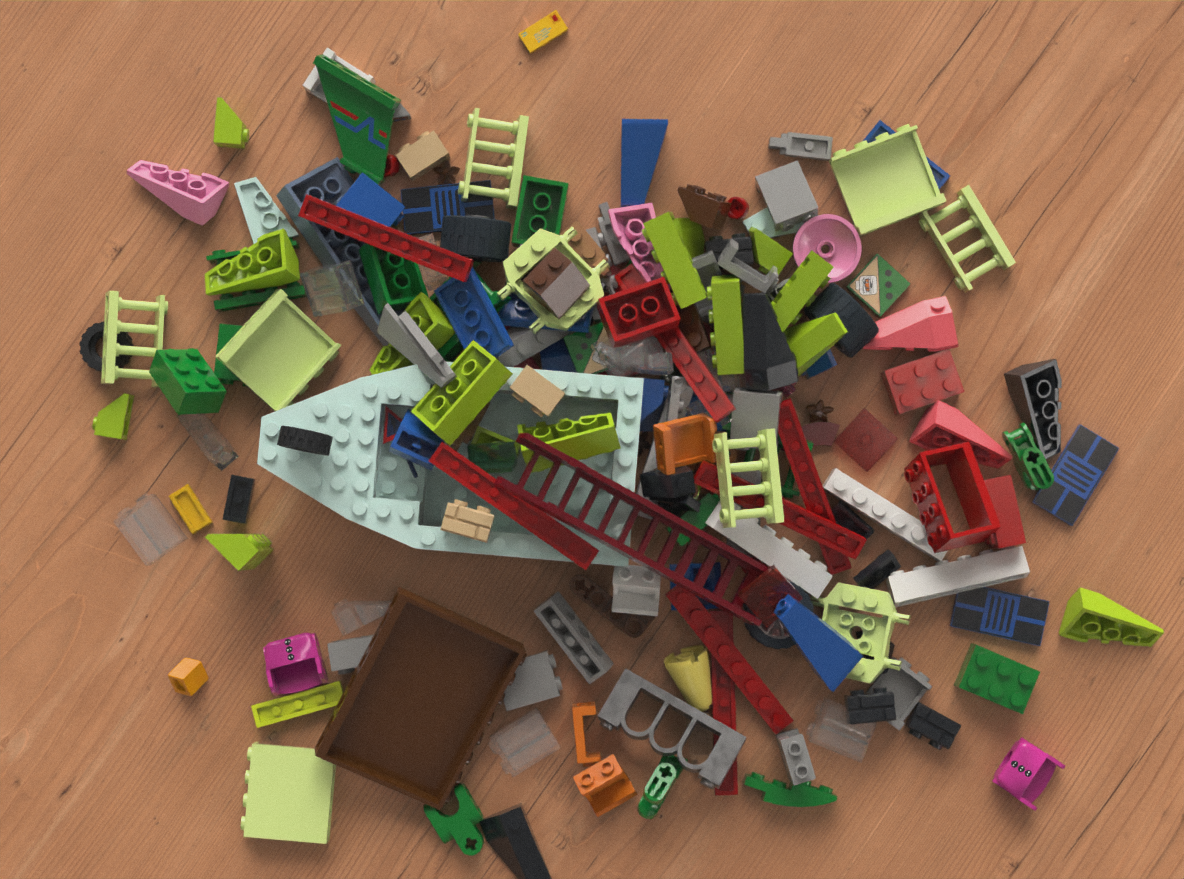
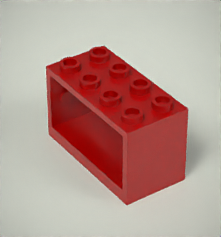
(969, 489)

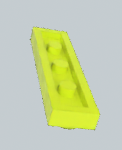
(297, 704)

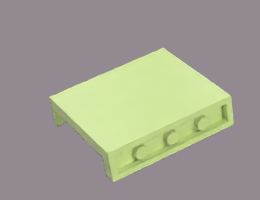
(886, 180)
(278, 351)
(288, 794)

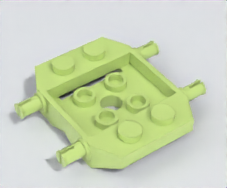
(533, 252)
(875, 630)

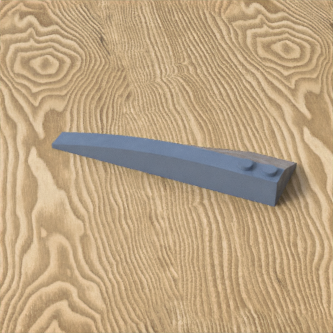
(330, 185)

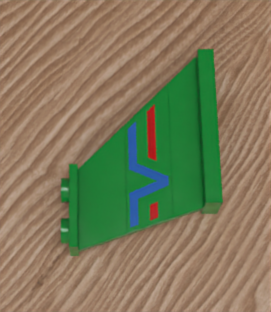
(360, 117)

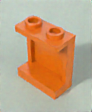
(684, 442)
(580, 710)
(605, 785)

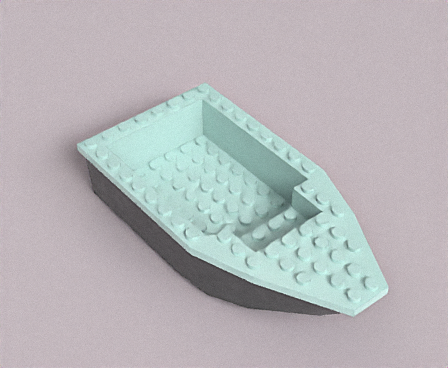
(378, 487)

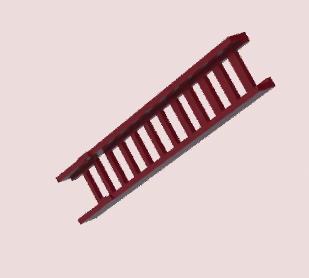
(658, 514)

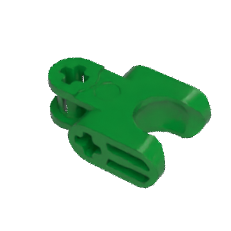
(1035, 470)
(659, 786)
(461, 824)

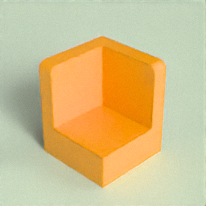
(188, 676)

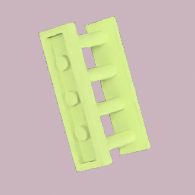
(516, 151)
(977, 219)
(113, 326)
(770, 485)

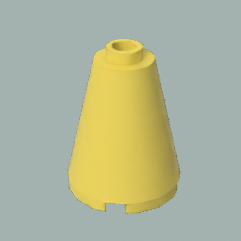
(692, 675)

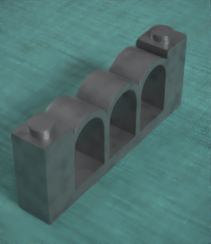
(624, 696)

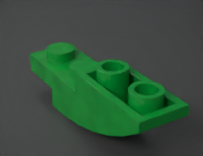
(795, 796)

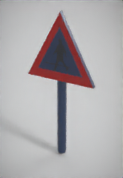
(391, 426)

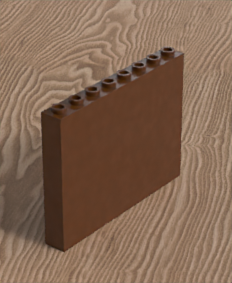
(420, 699)

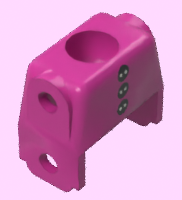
(294, 664)
(1025, 771)

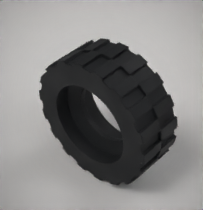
(89, 342)
(305, 440)

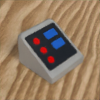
(401, 114)

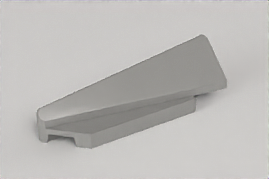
(414, 345)

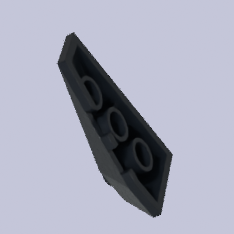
(766, 351)
(1036, 399)
(515, 842)

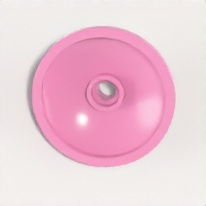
(835, 233)

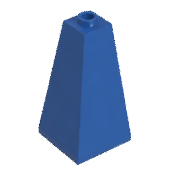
(639, 156)
(822, 646)

